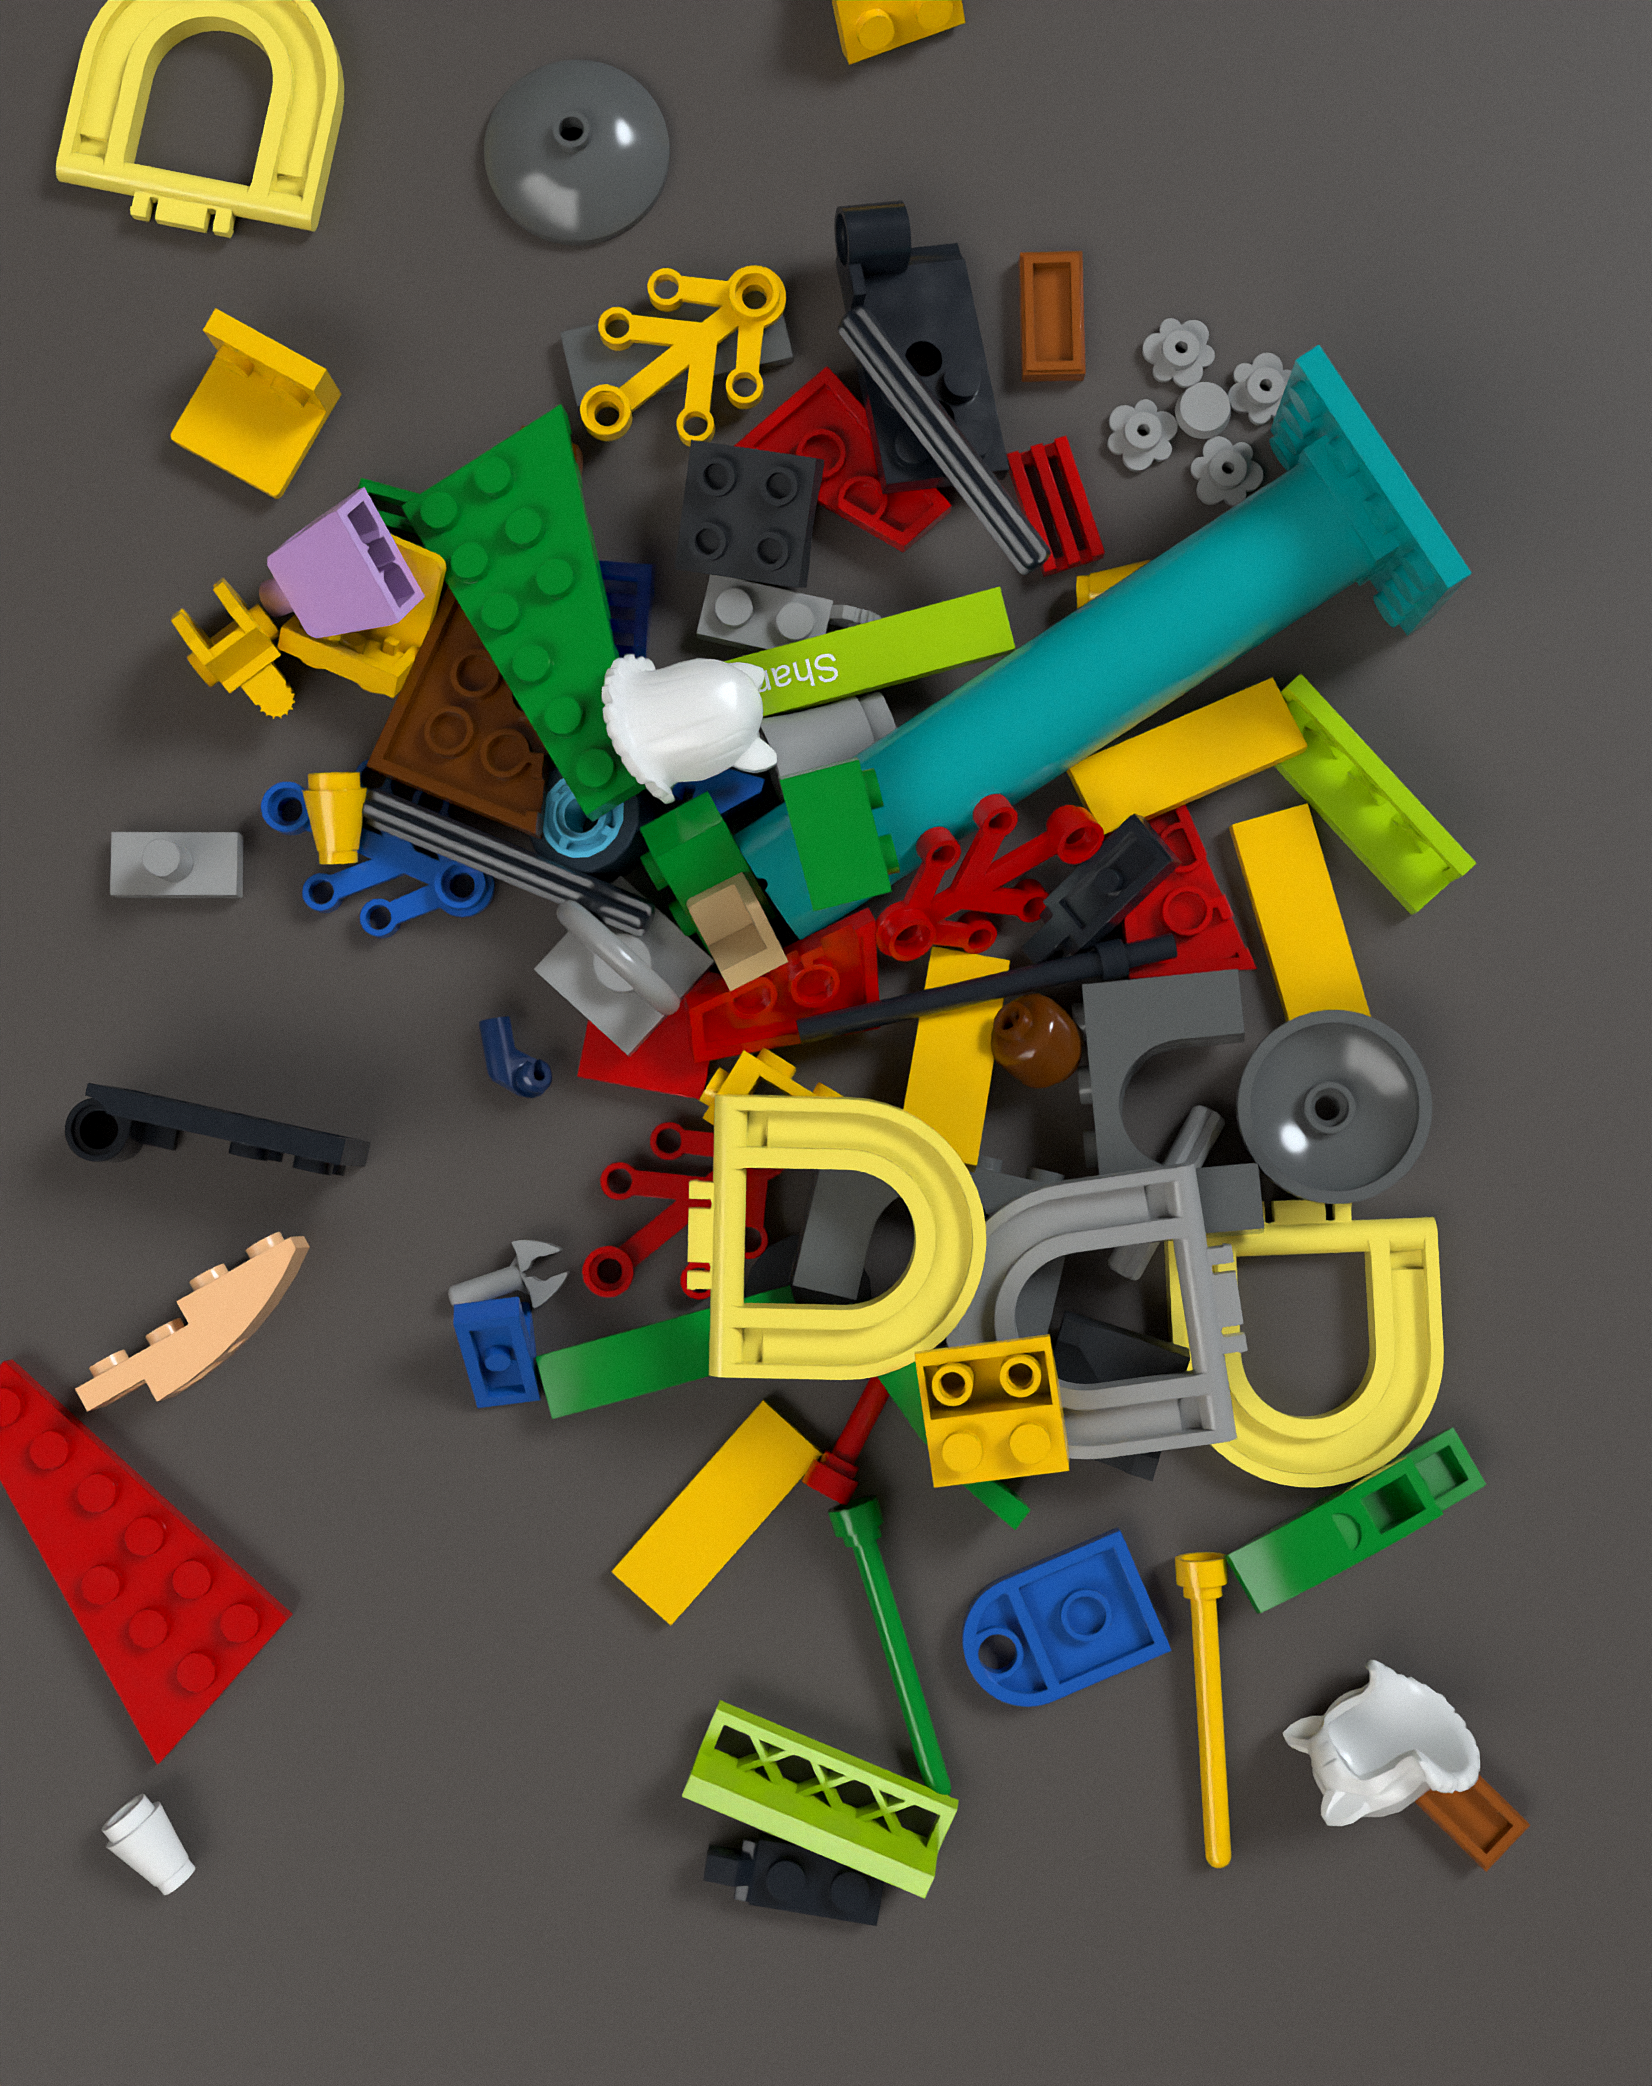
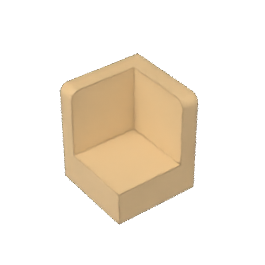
(736, 931)

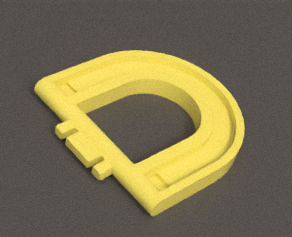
(298, 131)
(834, 1339)
(1403, 1348)

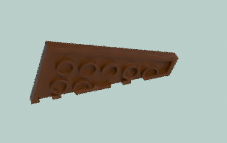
(463, 729)

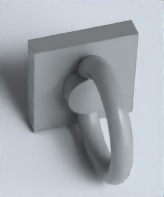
(621, 978)

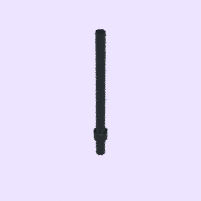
(1108, 960)

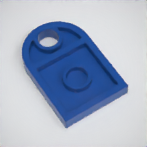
(1070, 1622)

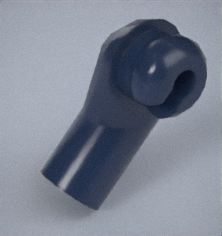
(510, 1066)

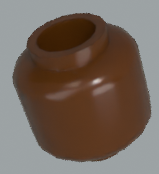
(1036, 1041)

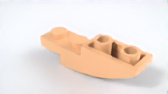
(220, 1319)

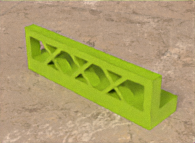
(1369, 804)
(814, 1819)

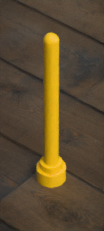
(1202, 1582)

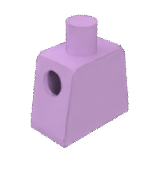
(341, 573)

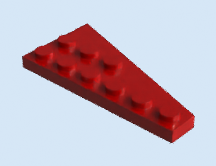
(143, 1581)

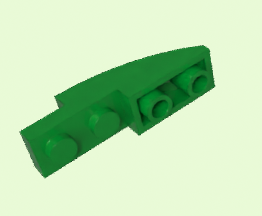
(1355, 1521)

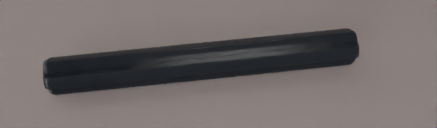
(943, 440)
(507, 861)

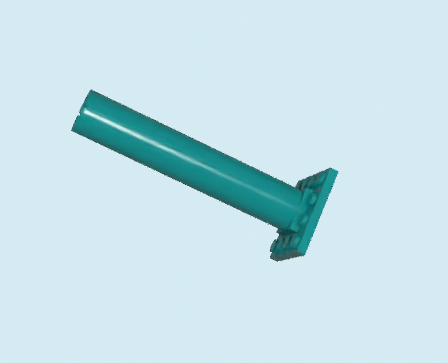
(1237, 581)

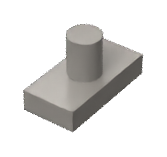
(176, 865)

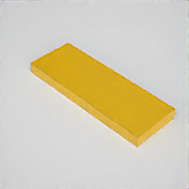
(1188, 757)
(1298, 913)
(954, 1057)
(717, 1512)

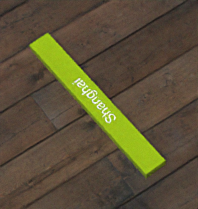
(882, 653)

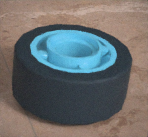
(607, 849)

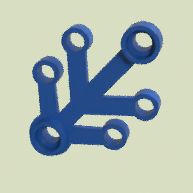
(389, 860)

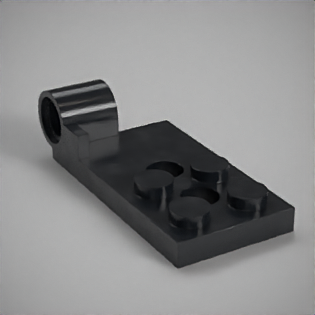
(928, 309)
(158, 1121)

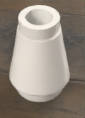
(148, 1844)

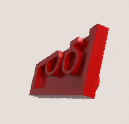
(832, 425)
(1189, 908)
(822, 975)

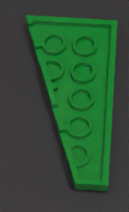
(535, 594)

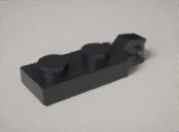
(1102, 891)
(794, 1879)

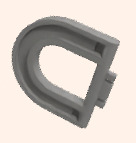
(1108, 1213)

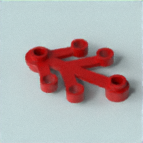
(918, 921)
(675, 1216)

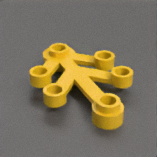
(691, 347)

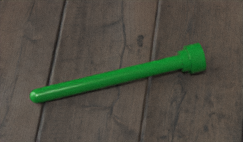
(860, 1528)

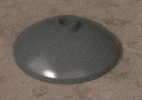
(584, 186)
(1377, 1098)

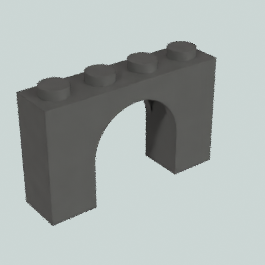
(1125, 1029)
(844, 1212)

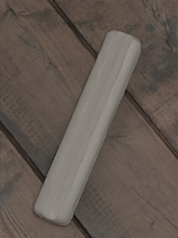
(1190, 1145)

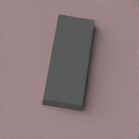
(595, 364)

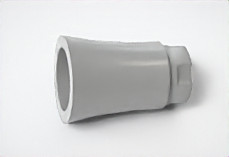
(824, 734)

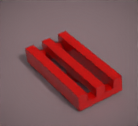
(1039, 456)

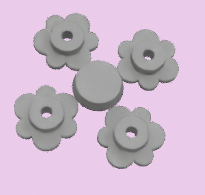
(1200, 412)

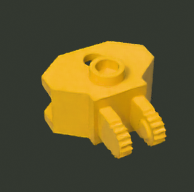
(239, 653)

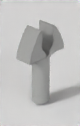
(513, 1278)

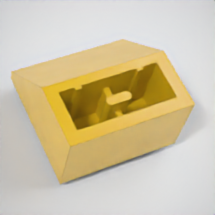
(992, 1411)

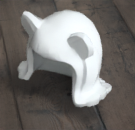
(685, 720)
(1385, 1747)

